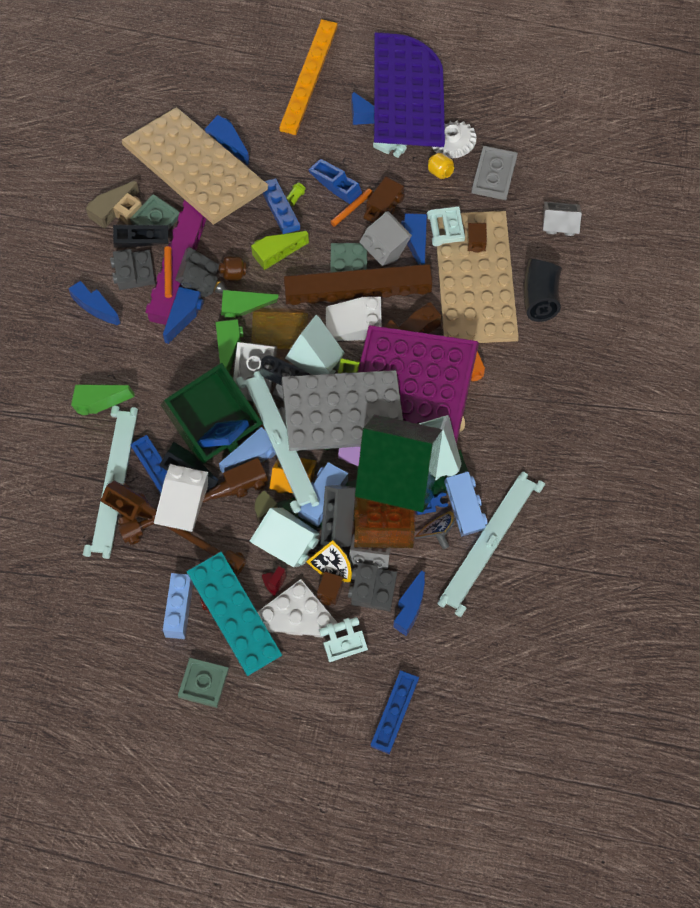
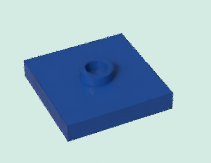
(223, 433)

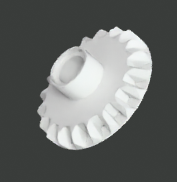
(458, 140)

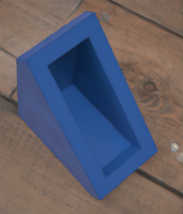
(361, 110)

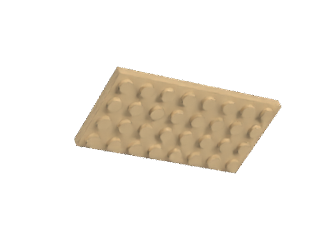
(195, 165)
(478, 286)

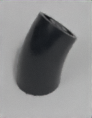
(541, 290)

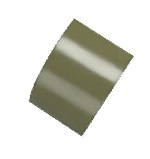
(263, 504)

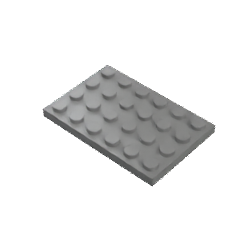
(334, 408)

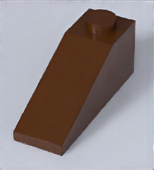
(423, 320)

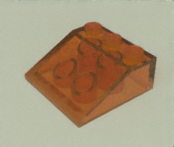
(382, 525)

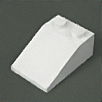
(352, 318)
(249, 361)
(181, 497)

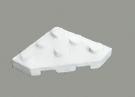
(296, 612)

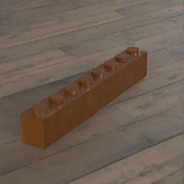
(358, 284)

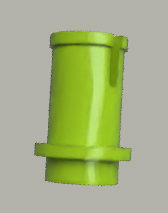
(294, 195)

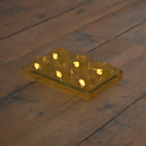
(278, 328)

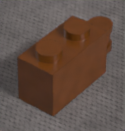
(384, 199)

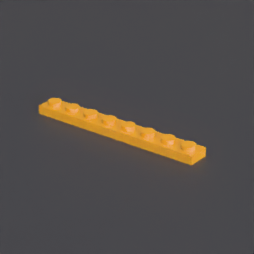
(308, 77)

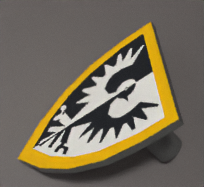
(438, 528)
(332, 560)

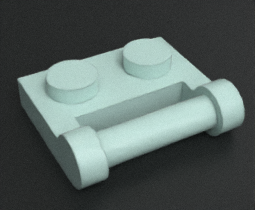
(452, 225)

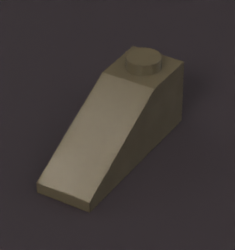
(101, 208)

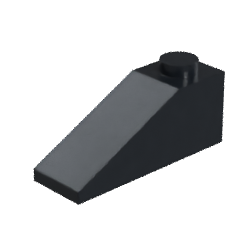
(139, 235)
(182, 457)

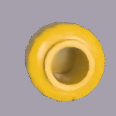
(440, 166)

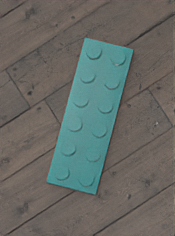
(234, 613)

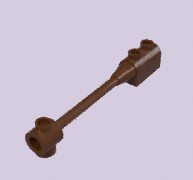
(235, 482)
(133, 504)

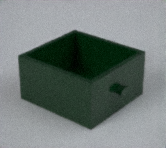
(203, 404)
(398, 463)

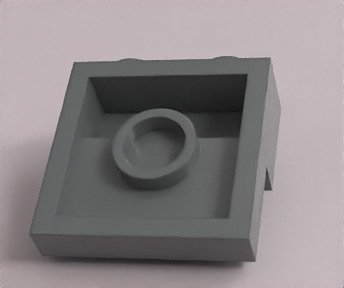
(132, 269)
(197, 272)
(372, 587)

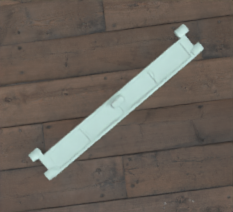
(278, 437)
(117, 471)
(488, 542)

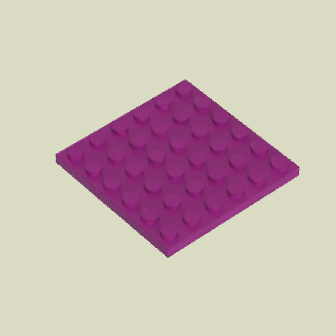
(429, 368)

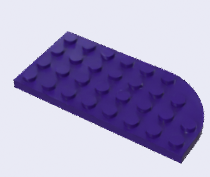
(407, 92)

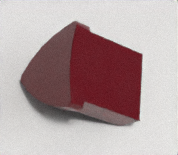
(274, 580)

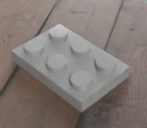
(494, 173)

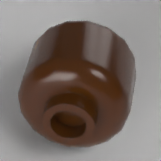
(232, 268)

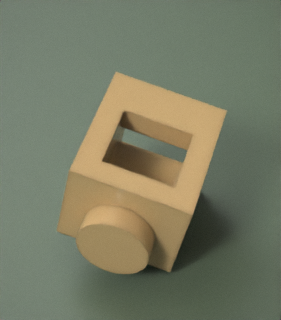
(127, 208)

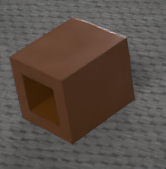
(476, 237)
(330, 588)

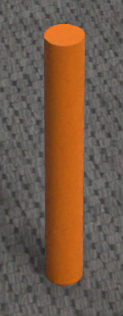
(351, 207)
(168, 271)

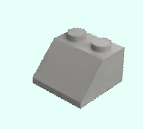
(561, 218)
(385, 239)

